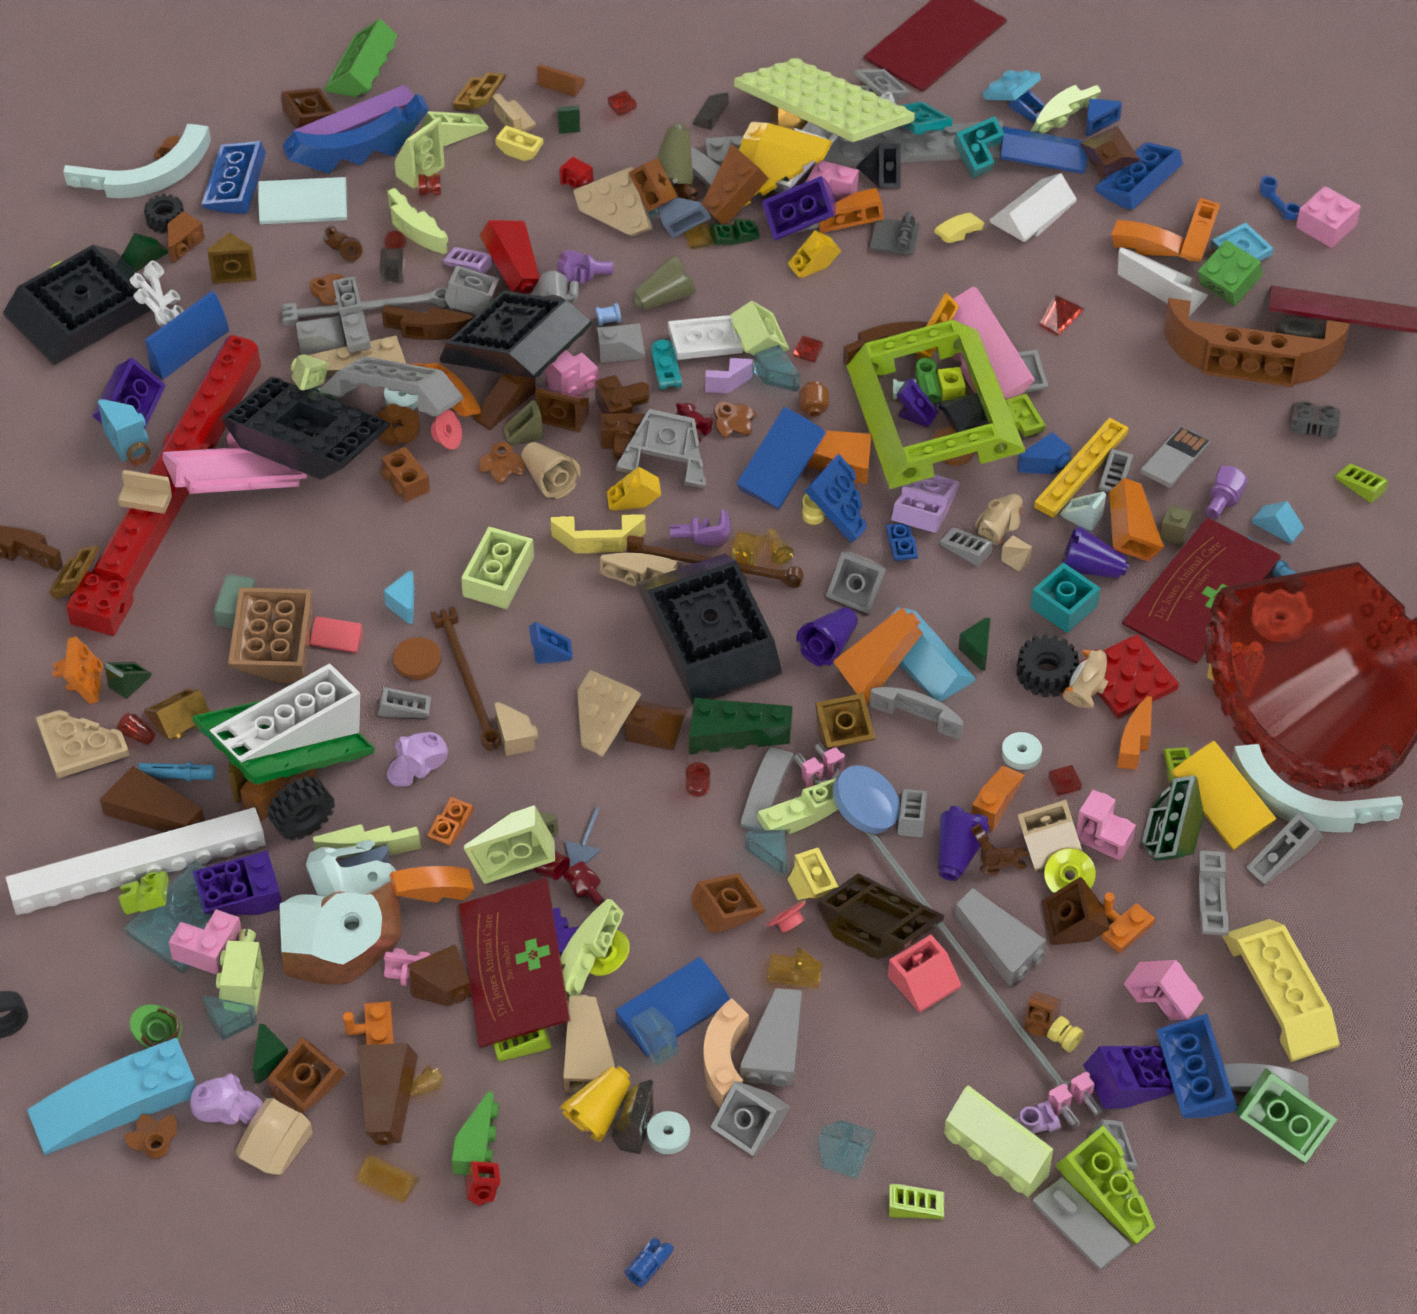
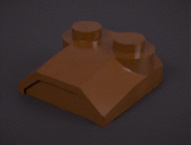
(305, 106)

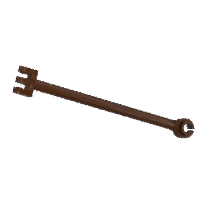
(791, 577)
(489, 734)

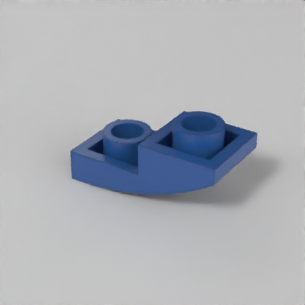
(901, 542)

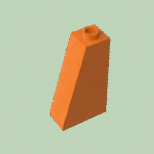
(851, 446)
(1133, 522)
(879, 652)

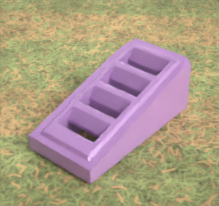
(479, 262)

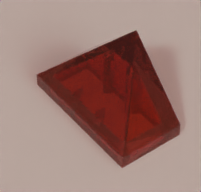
(1060, 314)

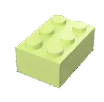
(497, 567)

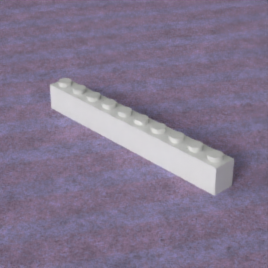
(134, 860)

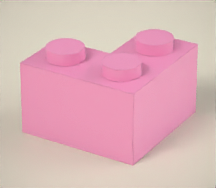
(841, 178)
(571, 374)
(1101, 828)
(204, 947)
(1167, 986)

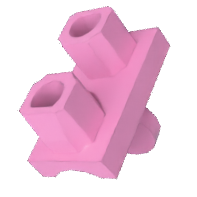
(397, 962)

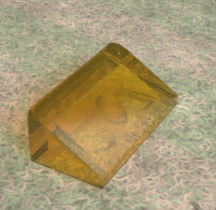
(699, 236)
(387, 1178)

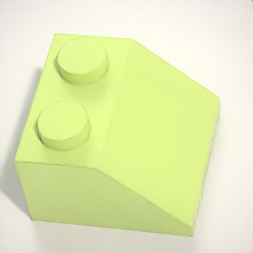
(757, 328)

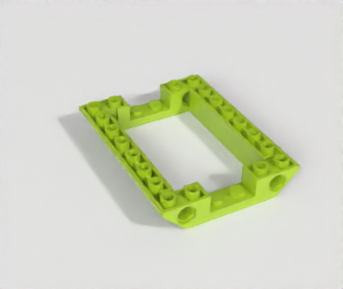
(914, 462)

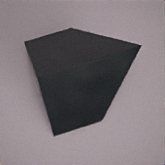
(883, 166)

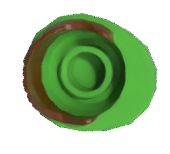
(154, 1025)

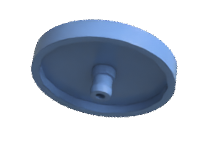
(866, 799)

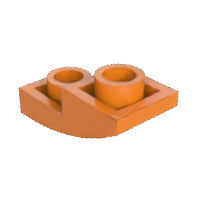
(451, 822)

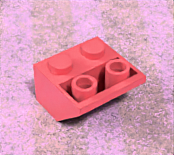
(924, 973)

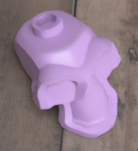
(417, 757)
(224, 1101)

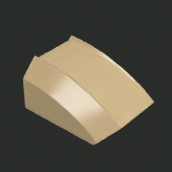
(274, 1137)

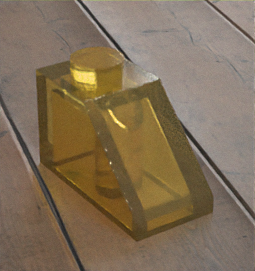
(748, 546)

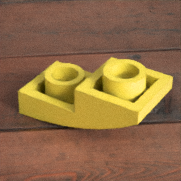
(958, 226)

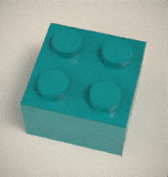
(1065, 597)

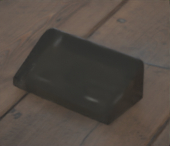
(711, 111)

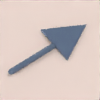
(582, 852)

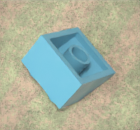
(123, 427)

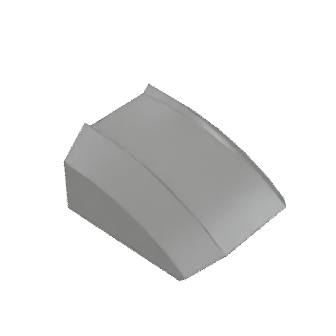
(470, 290)

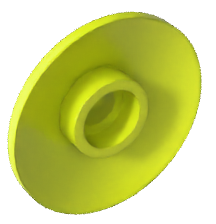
(1068, 861)
(614, 957)

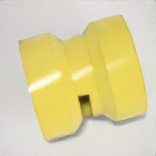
(811, 512)
(1065, 1034)

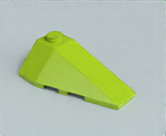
(1103, 1179)

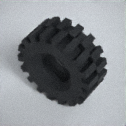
(1046, 652)
(301, 808)

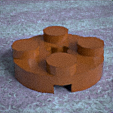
(406, 418)

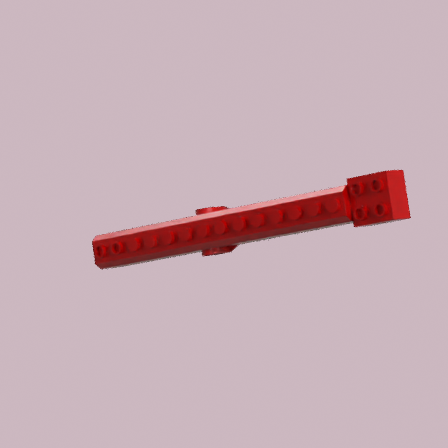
(107, 591)

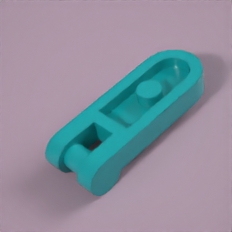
(665, 364)

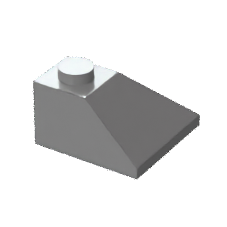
(319, 335)
(620, 343)
(856, 581)
(749, 1117)

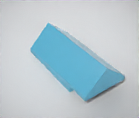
(934, 664)

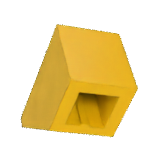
(814, 255)
(634, 491)

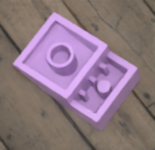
(925, 502)

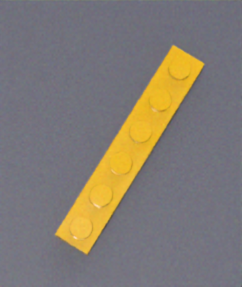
(1081, 467)

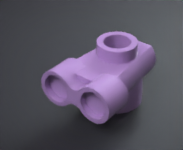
(1039, 1118)

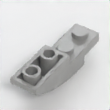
(351, 314)

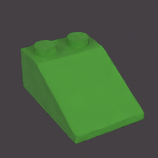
(1285, 1115)

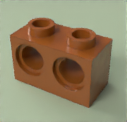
(405, 474)

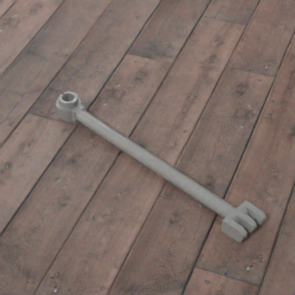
(291, 314)

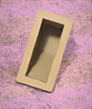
(515, 730)

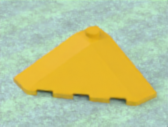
(781, 151)

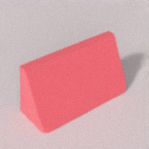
(336, 634)

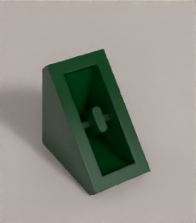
(568, 119)
(142, 250)
(974, 642)
(125, 677)
(268, 1053)

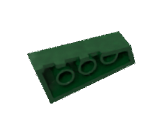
(738, 724)

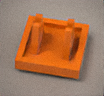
(80, 670)

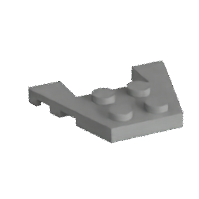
(666, 437)

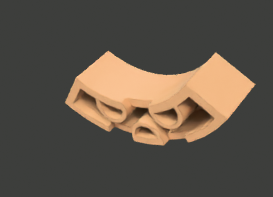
(720, 1040)

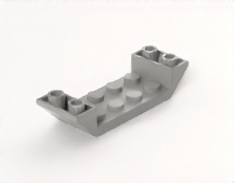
(431, 385)

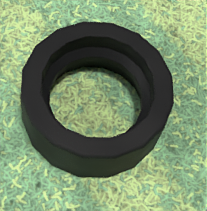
(16, 1018)

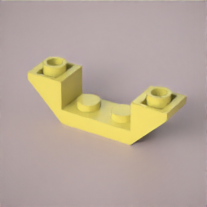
(597, 540)

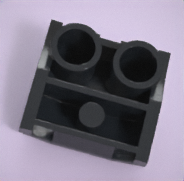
(964, 412)

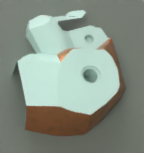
(345, 925)

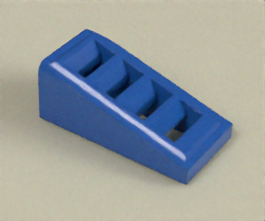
(1023, 109)

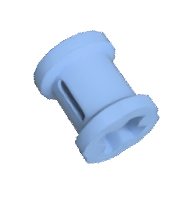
(608, 314)

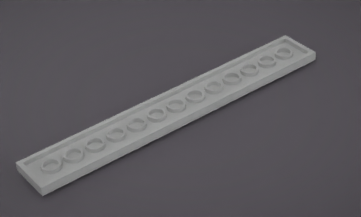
(914, 148)

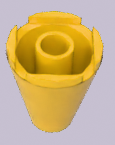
(597, 1102)

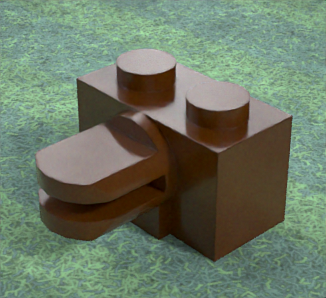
(617, 399)
(618, 431)

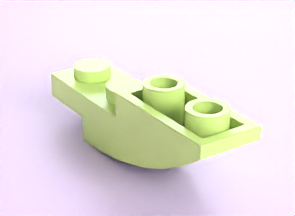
(1062, 106)
(416, 225)
(798, 813)
(589, 941)

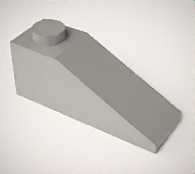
(1285, 849)

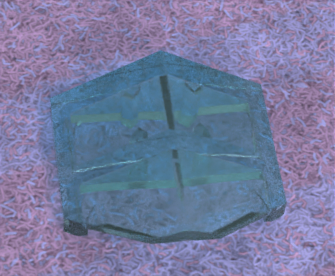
(845, 1147)

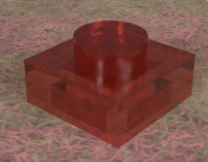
(622, 102)
(808, 349)
(1065, 780)

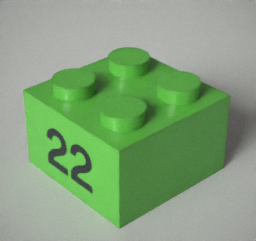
(1230, 272)

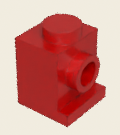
(576, 173)
(482, 1189)

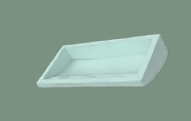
(302, 200)

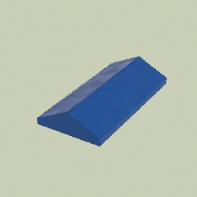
(1042, 150)

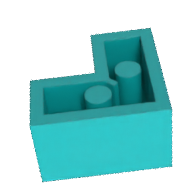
(974, 145)

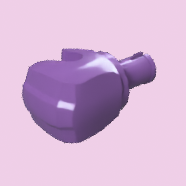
(581, 267)
(1227, 490)
(703, 533)

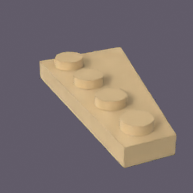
(383, 348)

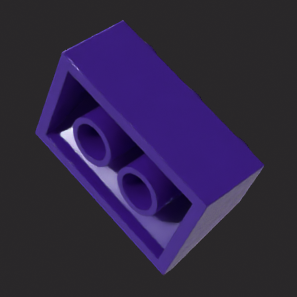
(799, 207)
(133, 386)

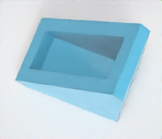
(1280, 521)
(400, 597)

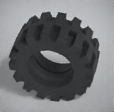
(161, 205)

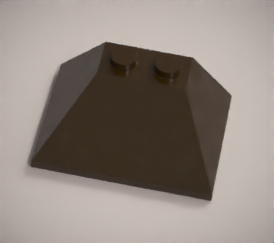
(875, 917)

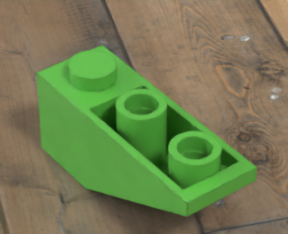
(474, 1138)

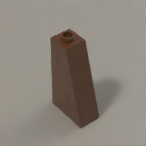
(149, 803)
(386, 1089)

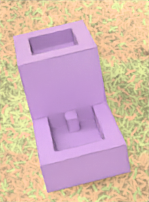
(726, 381)

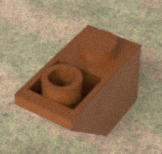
(183, 235)
(1041, 1013)

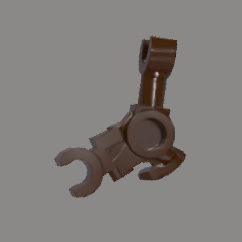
(997, 857)

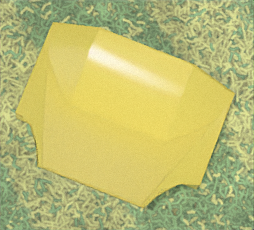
(518, 143)
(811, 876)

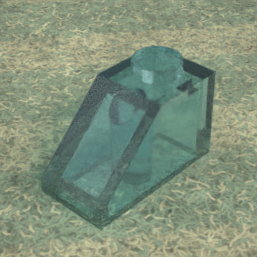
(776, 369)

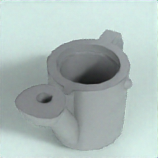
(554, 285)

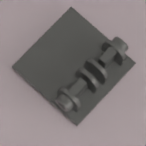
(895, 235)
(1307, 413)

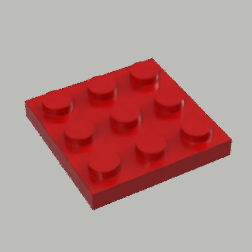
(1133, 675)

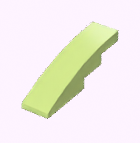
(397, 842)

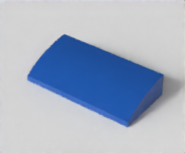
(234, 177)
(1137, 181)
(186, 335)
(781, 458)
(682, 998)
(1196, 1068)

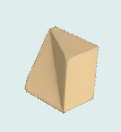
(1016, 553)

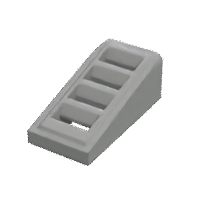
(1117, 457)
(976, 557)
(403, 711)
(912, 813)

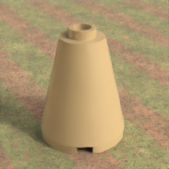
(551, 470)

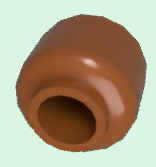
(814, 398)

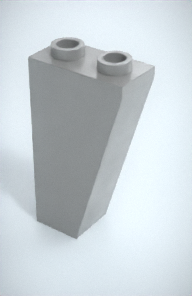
(1000, 937)
(774, 1044)

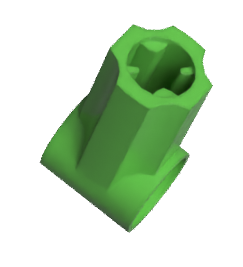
(927, 379)

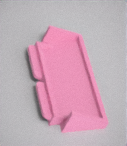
(1005, 360)
(227, 471)

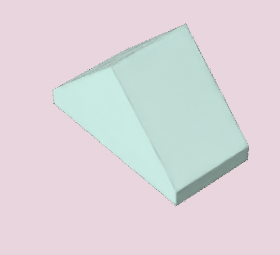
(1085, 510)

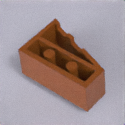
(733, 186)
(261, 794)

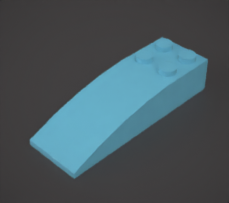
(113, 1096)

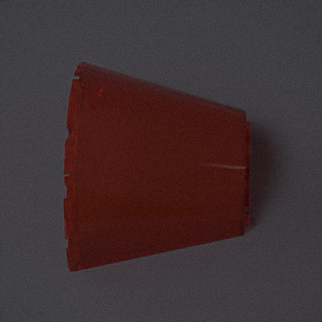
(1318, 674)

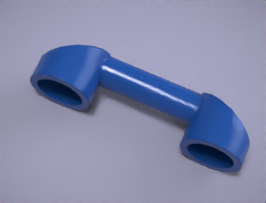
(1267, 188)

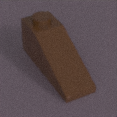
(504, 399)

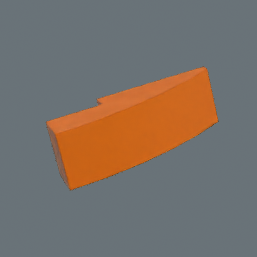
(1146, 239)
(1136, 735)
(432, 883)

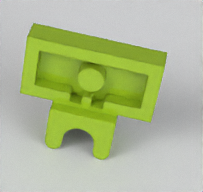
(1025, 415)
(147, 895)

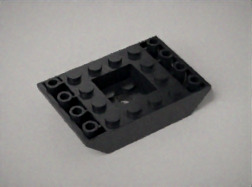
(65, 322)
(517, 335)
(301, 428)
(714, 654)

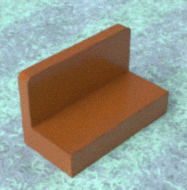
(559, 80)

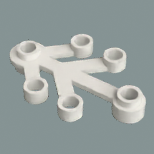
(153, 272)

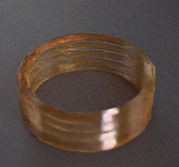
(140, 445)

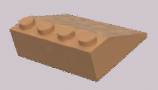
(272, 633)

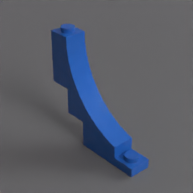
(382, 135)

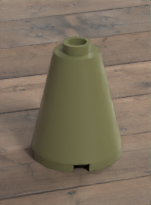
(676, 154)
(664, 285)

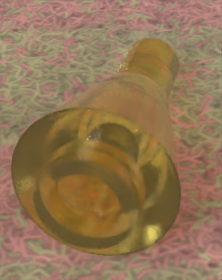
(780, 550)
(427, 1081)

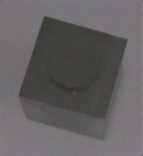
(392, 265)

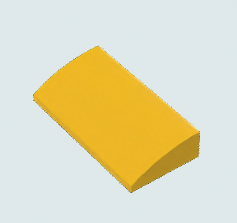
(1226, 796)

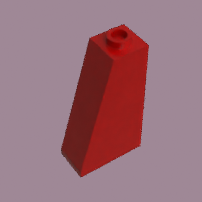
(512, 253)

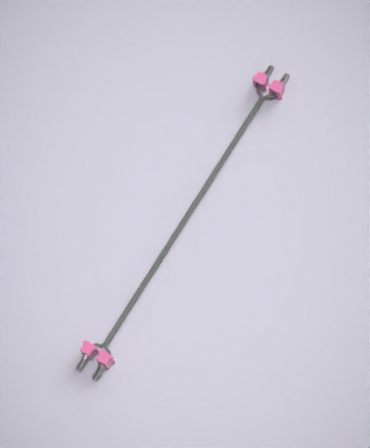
(1059, 1097)

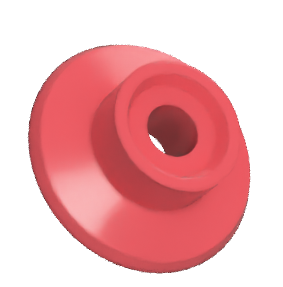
(447, 430)
(789, 918)

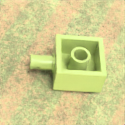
(241, 970)

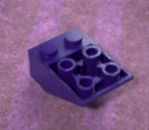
(239, 886)
(1129, 1075)

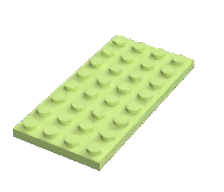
(824, 99)

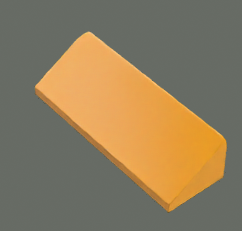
(944, 312)

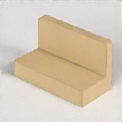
(511, 113)
(145, 492)

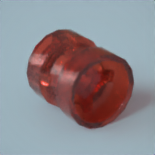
(435, 184)
(697, 779)

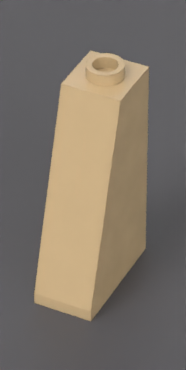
(586, 1044)

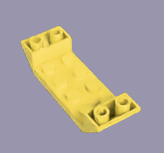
(1287, 987)

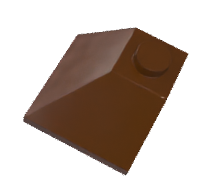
(1109, 151)
(562, 409)
(654, 725)
(1074, 914)
(440, 978)

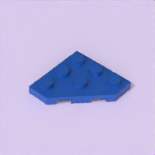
(837, 498)

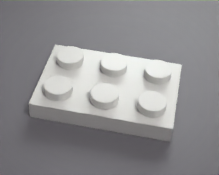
(704, 337)

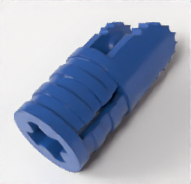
(648, 1262)

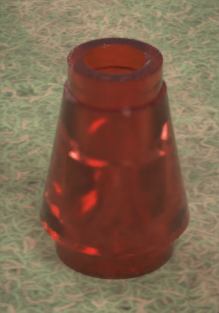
(136, 729)

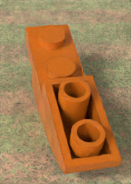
(1199, 230)
(469, 404)

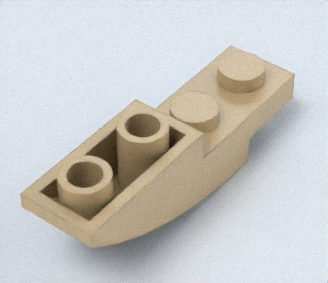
(634, 566)

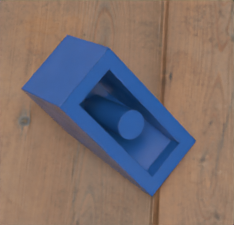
(1045, 456)

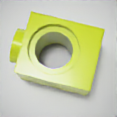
(951, 383)

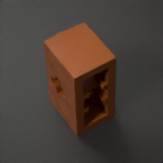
(652, 184)

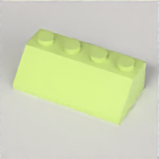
(998, 1142)

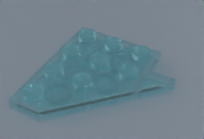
(156, 926)

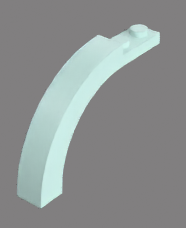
(151, 177)
(1288, 802)

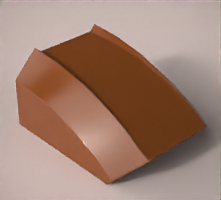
(725, 902)
(304, 1076)

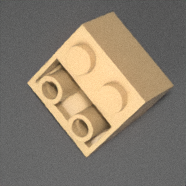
(1048, 831)

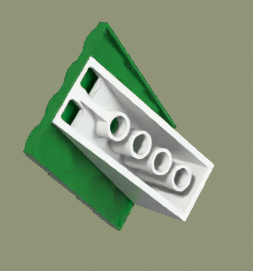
(291, 731)

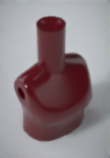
(554, 869)
(584, 882)

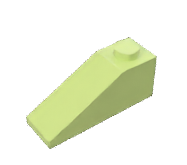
(456, 125)
(308, 371)

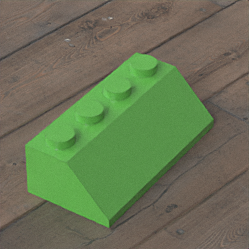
(362, 60)

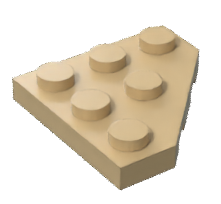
(615, 203)
(603, 710)
(78, 743)

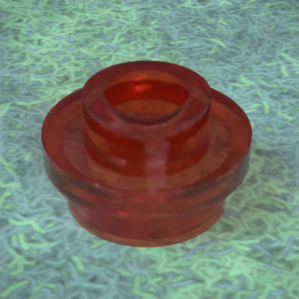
(395, 239)

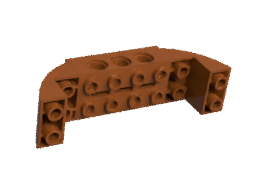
(1250, 352)

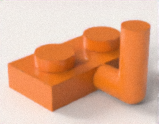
(1125, 927)
(377, 1024)

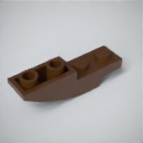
(434, 325)
(879, 332)
(28, 546)

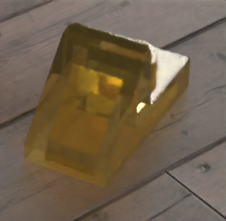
(797, 970)

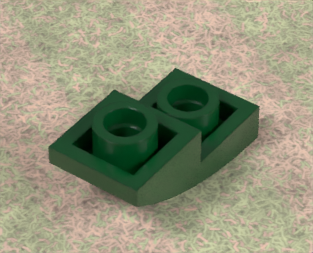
(738, 233)

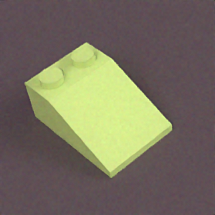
(421, 154)
(512, 846)

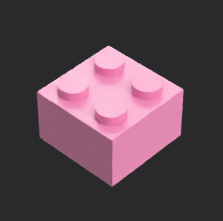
(1328, 216)

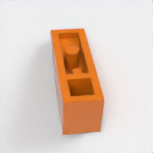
(855, 210)
(997, 795)

